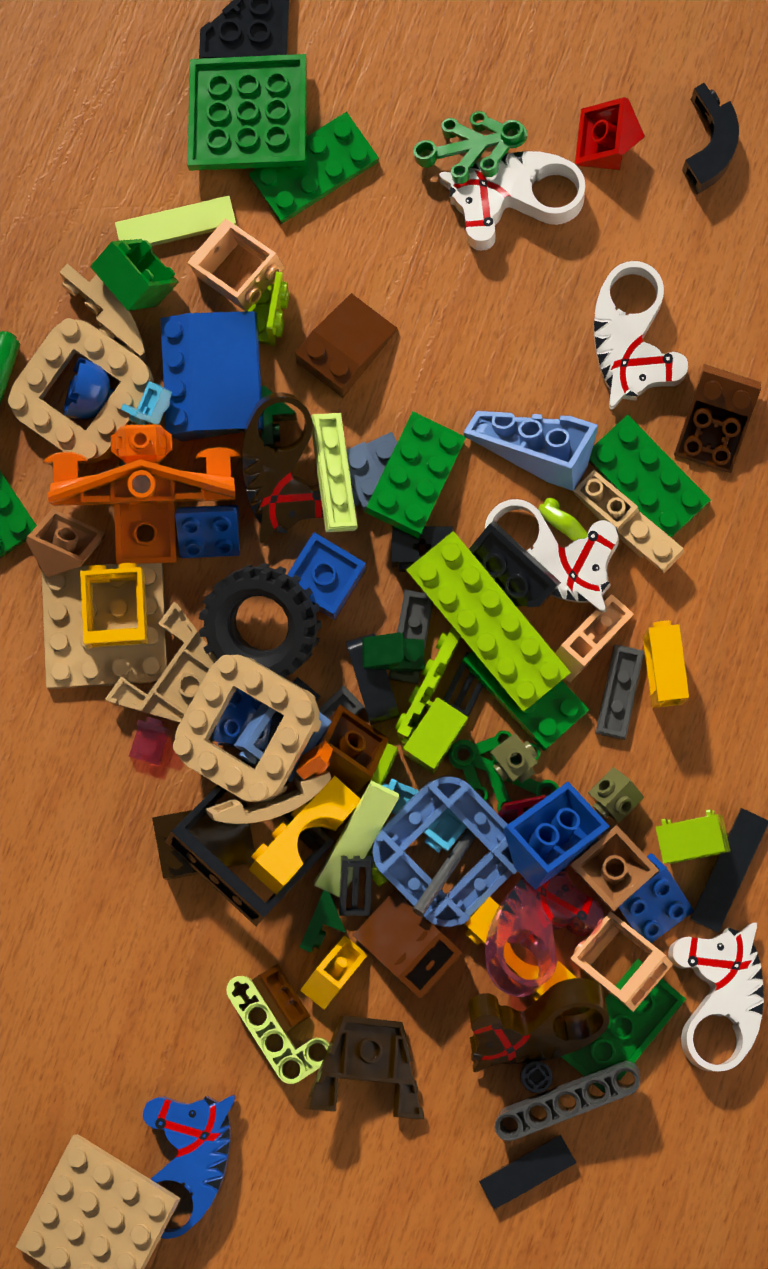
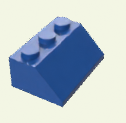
(553, 835)

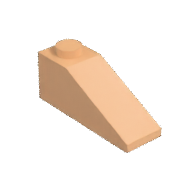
(593, 636)

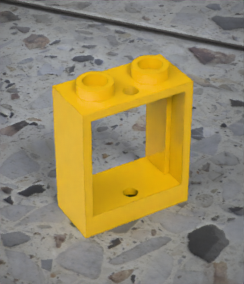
(113, 637)
(665, 665)

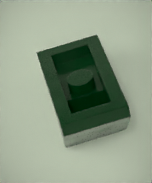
(274, 413)
(393, 653)
(324, 914)

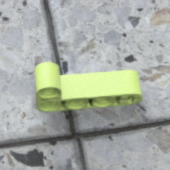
(269, 1027)

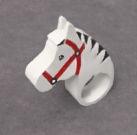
(486, 198)
(622, 355)
(578, 566)
(736, 988)

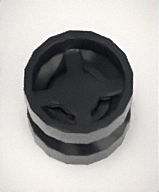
(532, 1073)

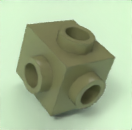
(514, 748)
(615, 795)

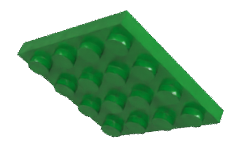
(247, 112)

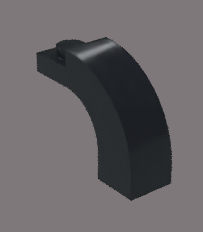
(712, 162)

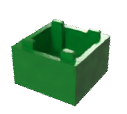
(134, 274)

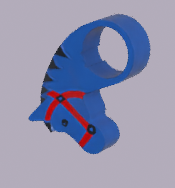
(203, 1144)

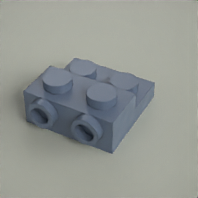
(366, 466)

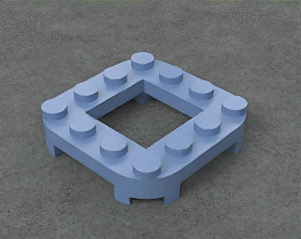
(414, 819)

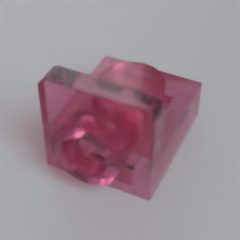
(149, 741)

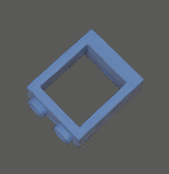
(255, 727)

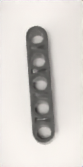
(556, 1111)

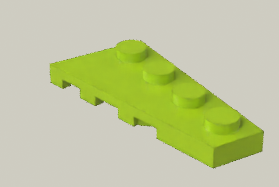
(433, 673)

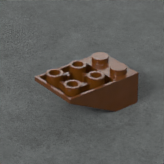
(717, 418)
(407, 944)

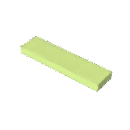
(177, 222)
(333, 473)
(357, 835)

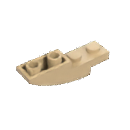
(114, 318)
(632, 526)

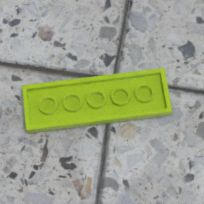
(488, 621)

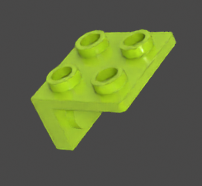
(270, 310)

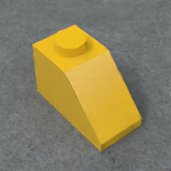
(334, 972)

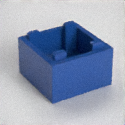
(328, 573)

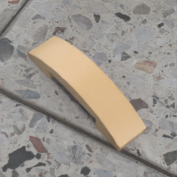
(233, 811)

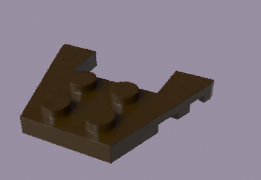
(367, 1052)

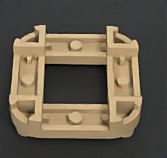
(48, 364)
(283, 750)

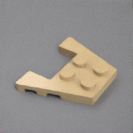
(178, 682)

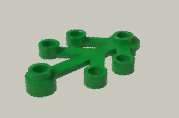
(506, 136)
(475, 760)

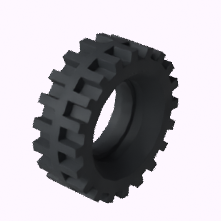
(251, 581)

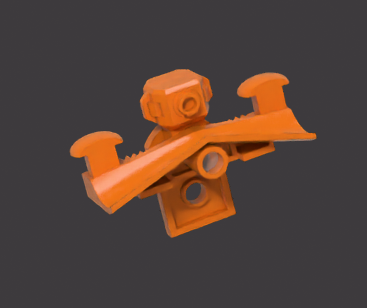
(142, 489)

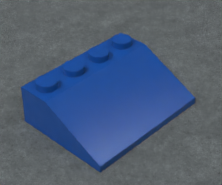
(212, 373)

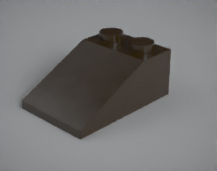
(226, 841)

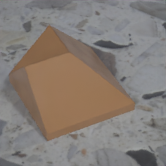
(62, 542)
(614, 868)

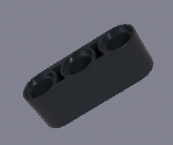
(373, 685)

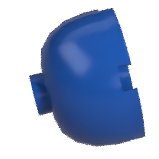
(87, 390)

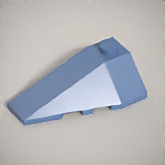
(544, 447)

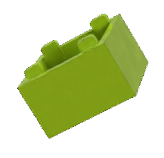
(434, 735)
(692, 838)

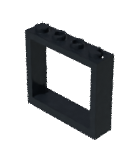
(222, 877)

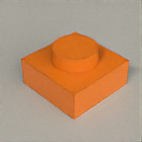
(315, 760)

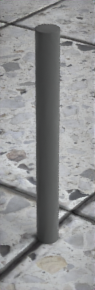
(444, 873)

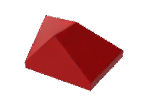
(607, 134)

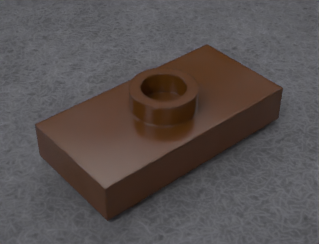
(281, 998)

